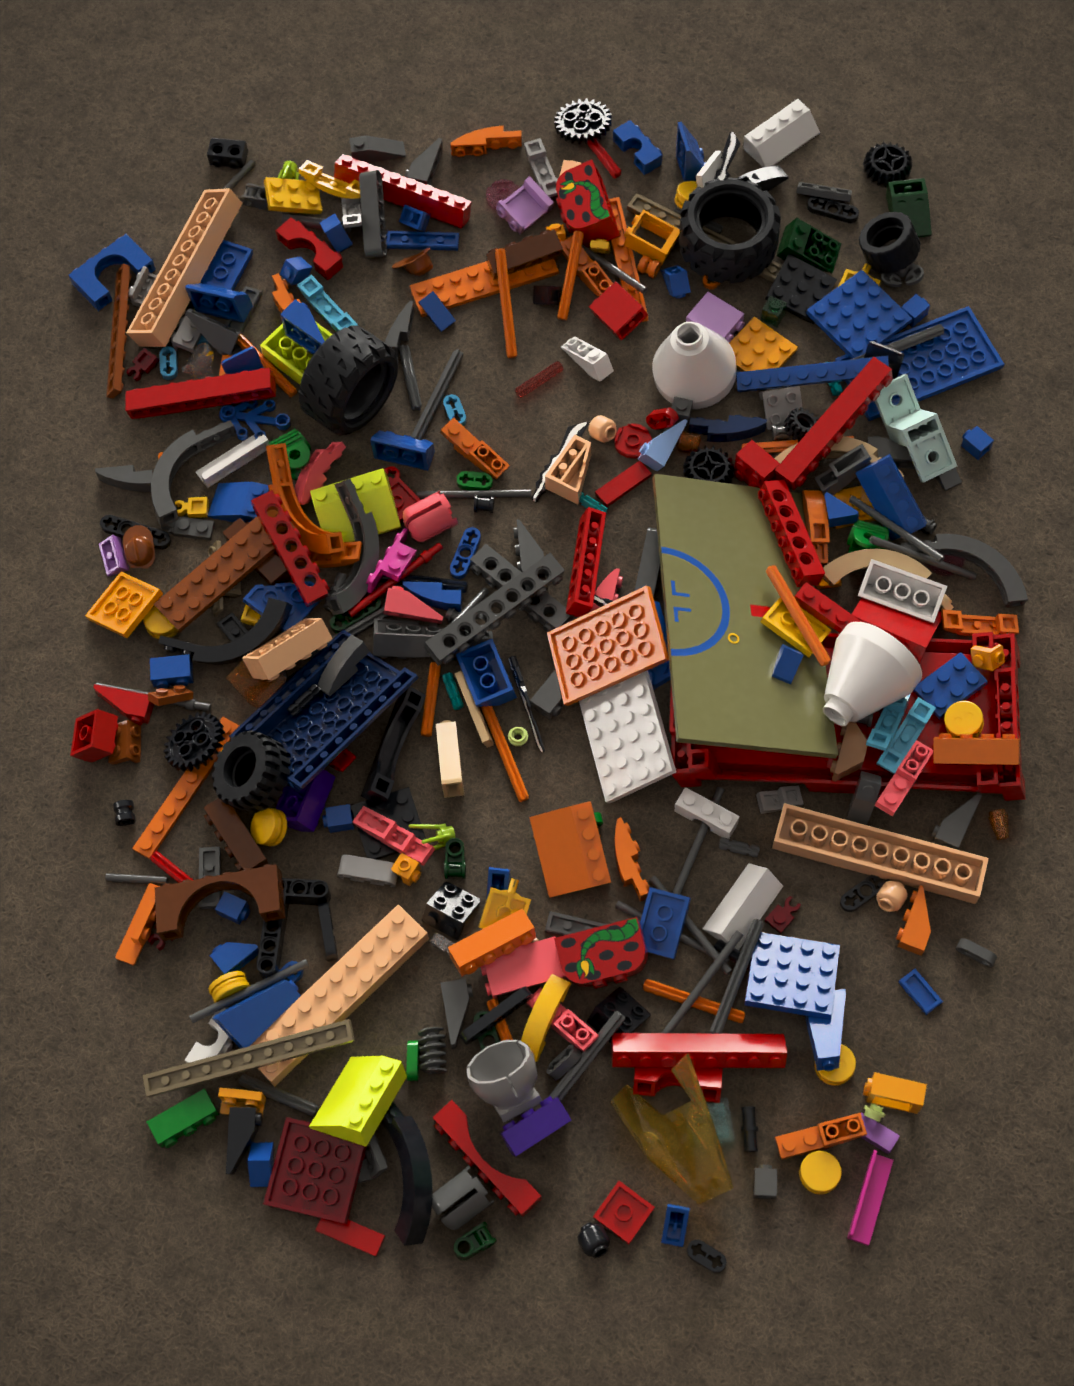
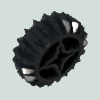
(889, 158)
(722, 465)

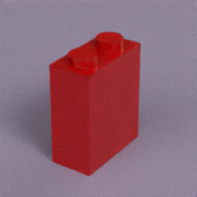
(618, 311)

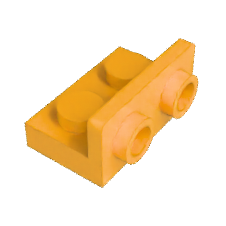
(240, 1098)

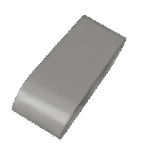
(367, 869)

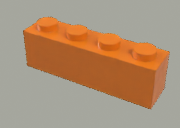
(977, 750)
(492, 942)

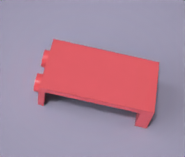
(523, 967)

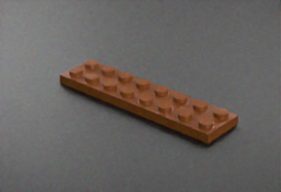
(218, 574)

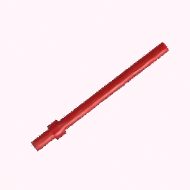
(425, 557)

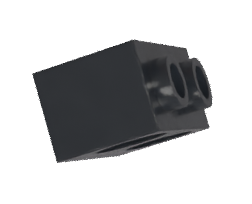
(227, 153)

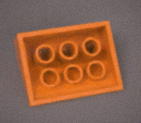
(570, 849)

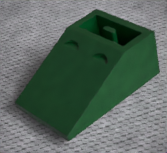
(912, 200)
(809, 245)

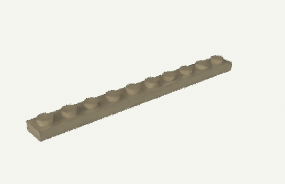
(641, 203)
(248, 1058)

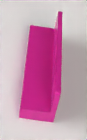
(870, 1199)

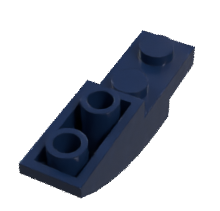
(735, 429)

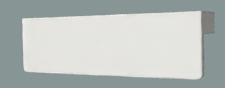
(232, 460)

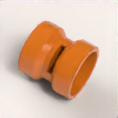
(649, 266)

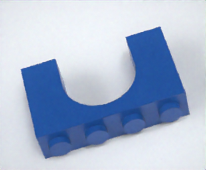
(121, 251)

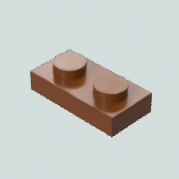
(168, 696)

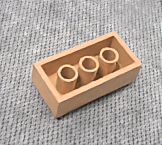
(287, 649)

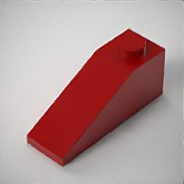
(130, 704)

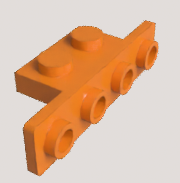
(139, 929)

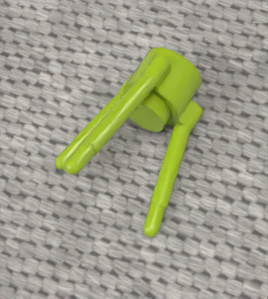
(289, 171)
(442, 836)

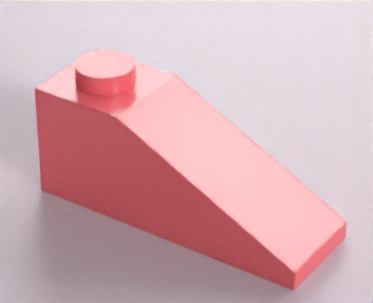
(406, 605)

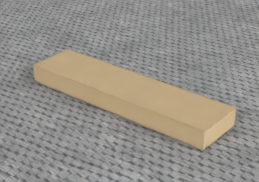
(474, 711)

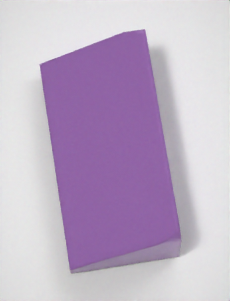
(113, 555)
(879, 1135)

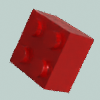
(754, 465)
(94, 736)

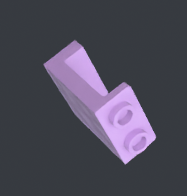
(524, 206)
(717, 316)

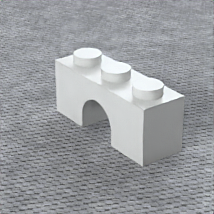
(698, 807)
(221, 1046)

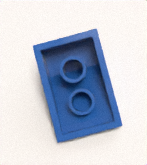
(688, 154)
(301, 326)
(234, 501)

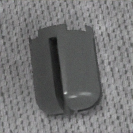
(468, 1207)

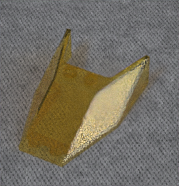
(680, 1141)

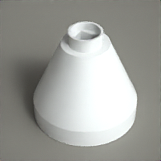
(694, 365)
(867, 673)

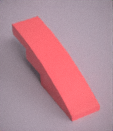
(393, 835)

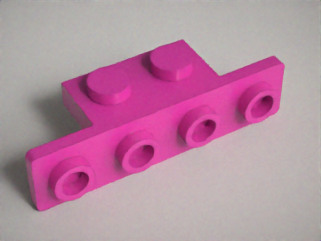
(394, 563)

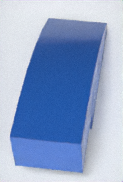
(433, 595)

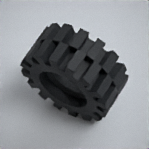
(799, 423)

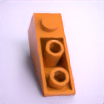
(917, 926)

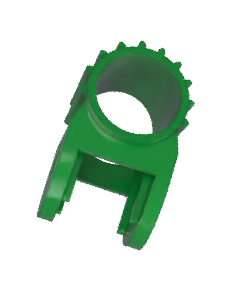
(297, 450)
(861, 533)

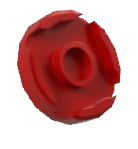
(630, 446)

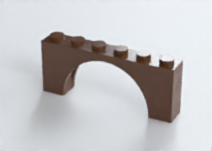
(177, 900)

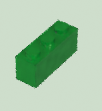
(183, 1119)

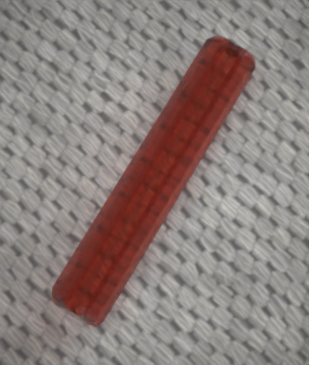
(539, 379)

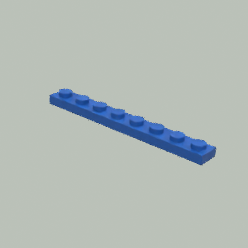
(802, 374)

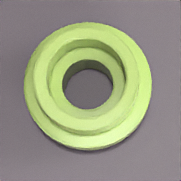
(517, 730)
(874, 1112)

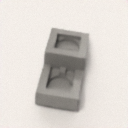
(774, 800)

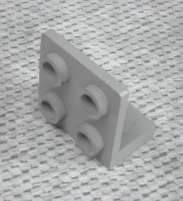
(779, 404)

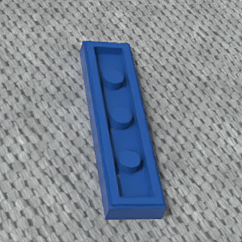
(422, 240)

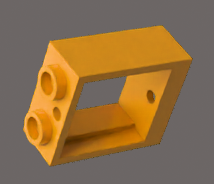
(656, 226)
(895, 1092)

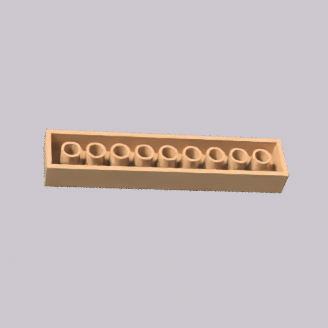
(184, 266)
(880, 853)
(347, 983)

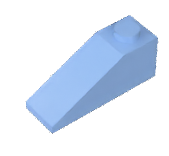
(658, 450)

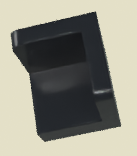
(547, 295)

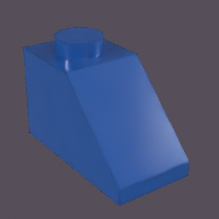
(676, 281)
(233, 956)

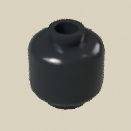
(594, 1240)

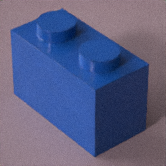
(171, 671)

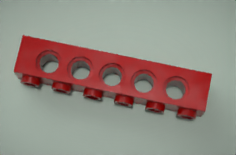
(261, 506)
(791, 533)
(586, 562)

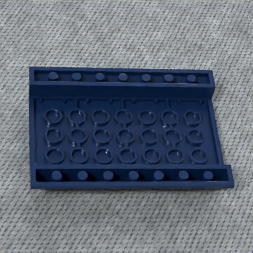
(326, 722)

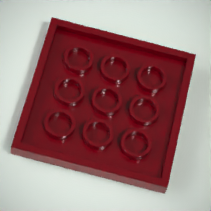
(314, 1173)

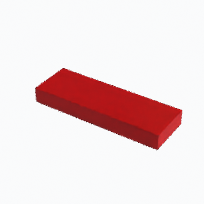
(623, 483)
(352, 1235)

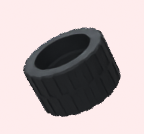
(896, 255)

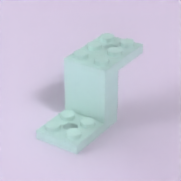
(915, 429)

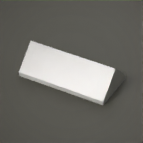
(902, 591)
(743, 903)

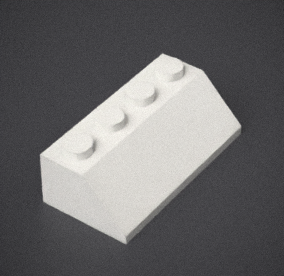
(781, 134)

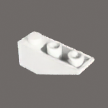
(589, 358)

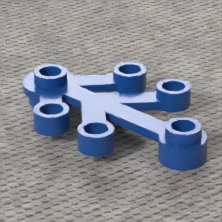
(253, 417)

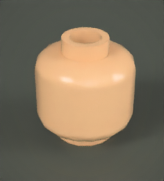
(602, 429)
(891, 896)

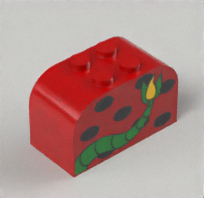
(586, 203)
(603, 953)

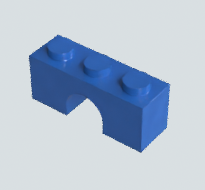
(630, 136)

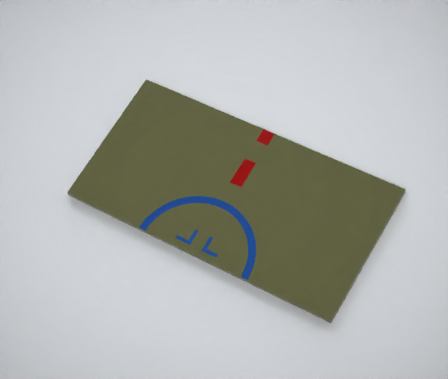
(717, 584)

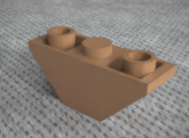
(850, 751)

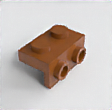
(127, 743)

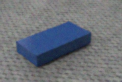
(436, 311)
(920, 991)

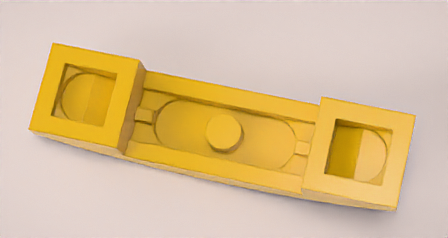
(328, 184)
(543, 1013)

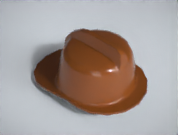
(416, 264)
(139, 547)

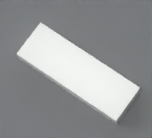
(709, 170)

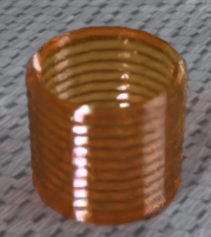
(689, 442)

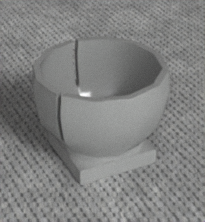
(505, 1077)

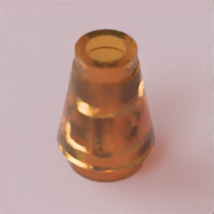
(999, 823)

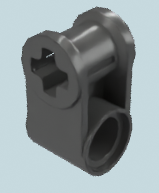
(254, 197)

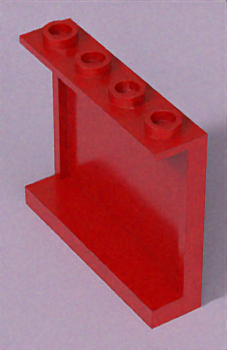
(909, 630)

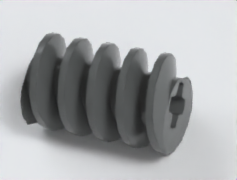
(431, 1050)

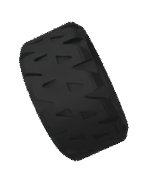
(729, 199)
(348, 380)

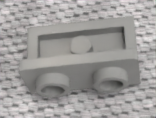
(141, 287)
(186, 336)

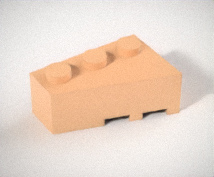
(569, 470)

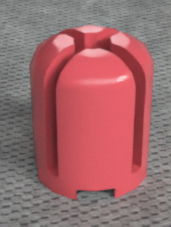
(428, 517)

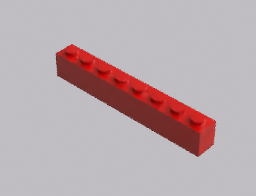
(409, 192)
(200, 393)
(834, 423)
(704, 1049)

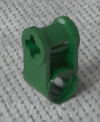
(455, 862)
(475, 1241)

